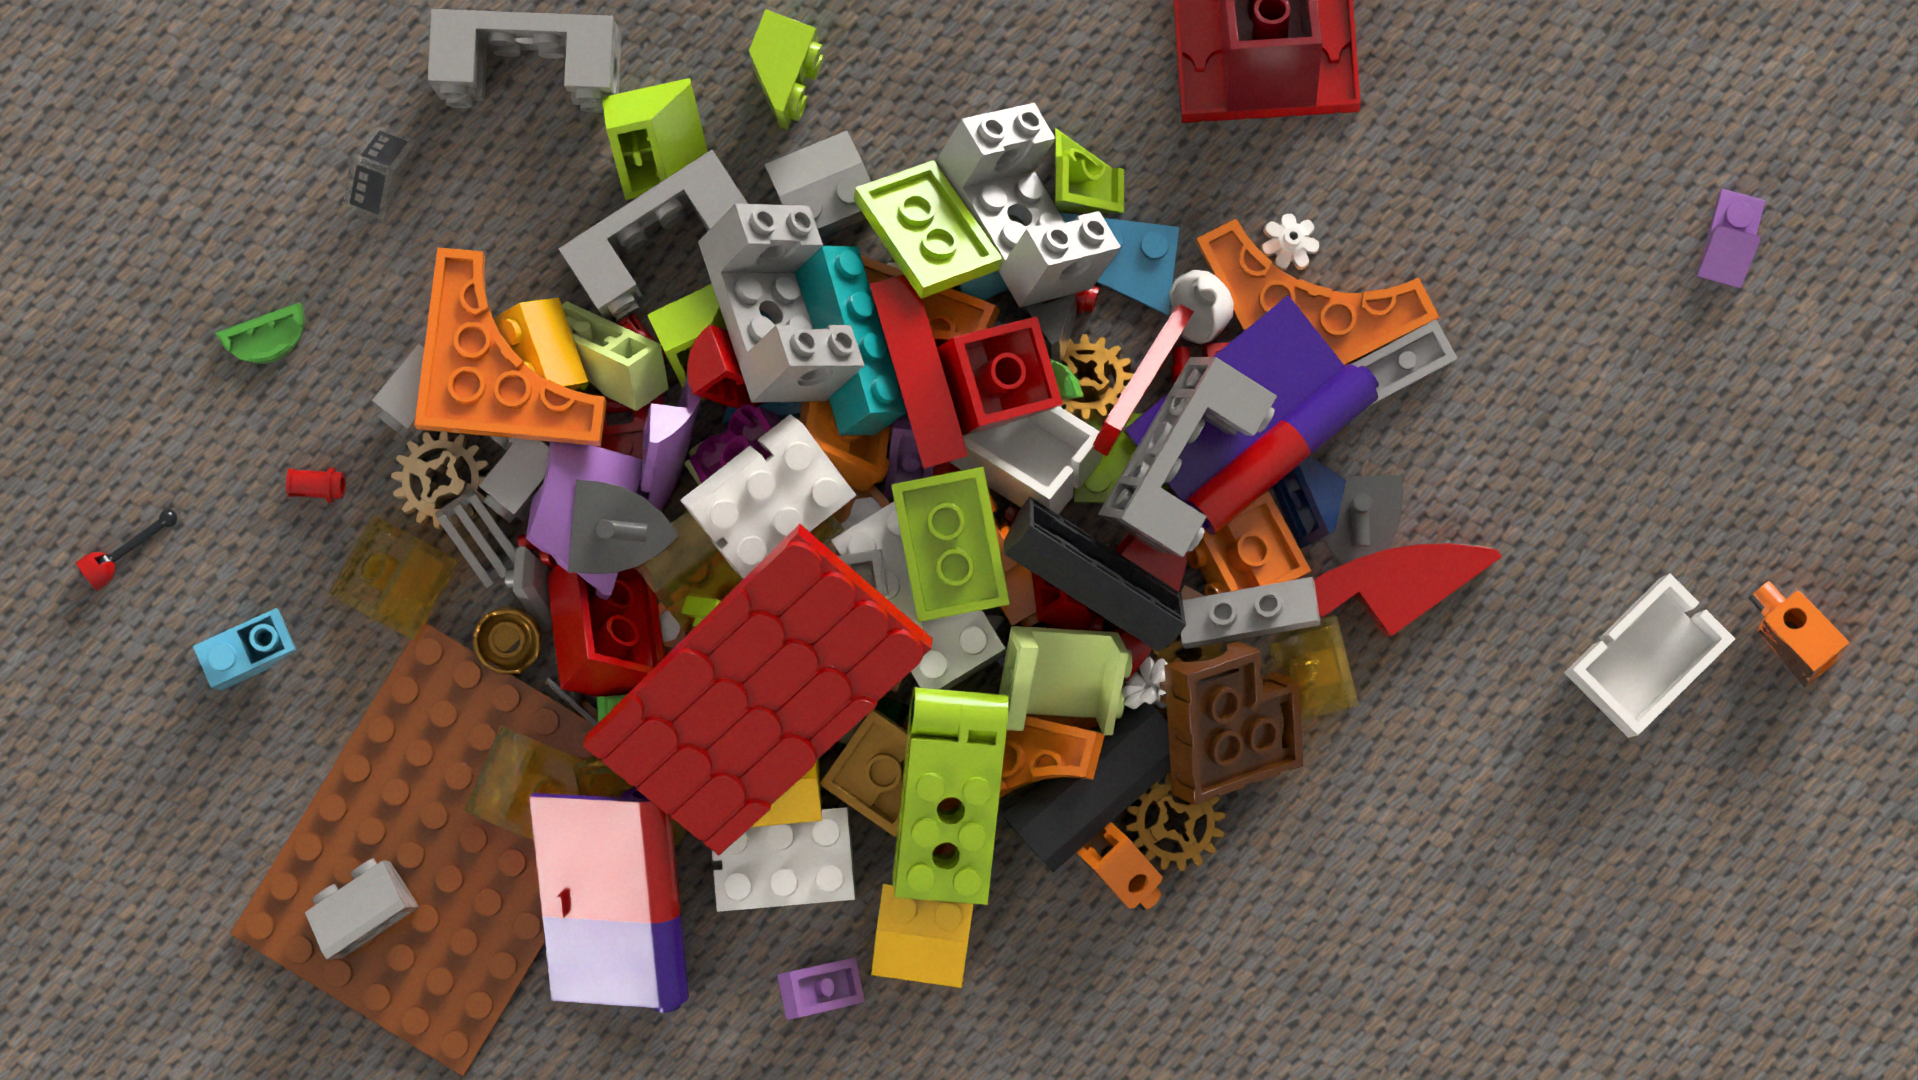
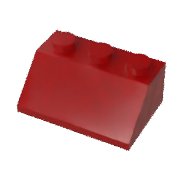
(602, 642)

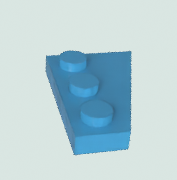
(1143, 264)

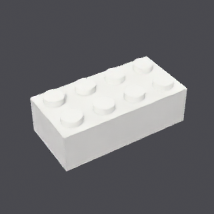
(960, 642)

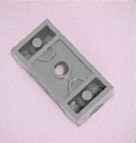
(461, 44)
(994, 174)
(593, 253)
(753, 269)
(1202, 393)
(511, 480)

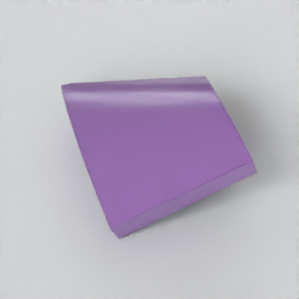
(666, 446)
(553, 503)

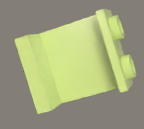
(1065, 675)

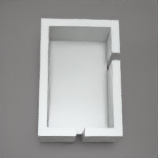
(1035, 457)
(762, 500)
(1649, 656)
(788, 865)

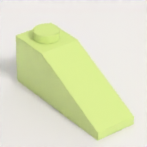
(617, 359)

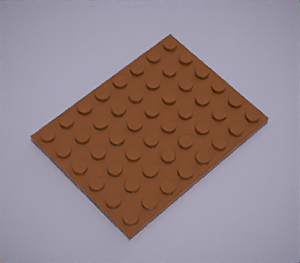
(402, 800)

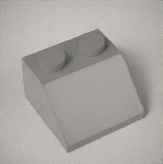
(824, 180)
(359, 910)

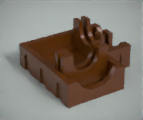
(1229, 724)

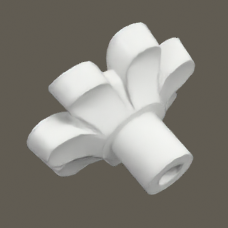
(1286, 248)
(1145, 686)

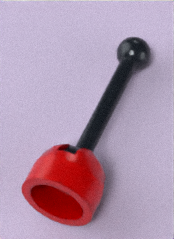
(100, 567)

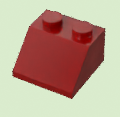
(999, 375)

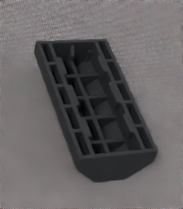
(1095, 575)
(1069, 811)

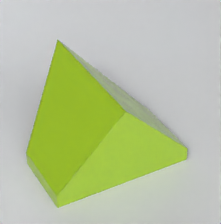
(1084, 180)

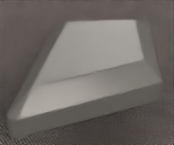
(531, 586)

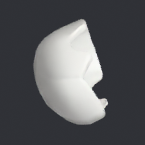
(1209, 301)

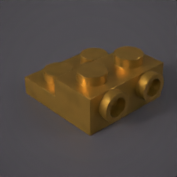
(871, 771)

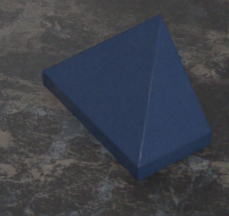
(1310, 500)

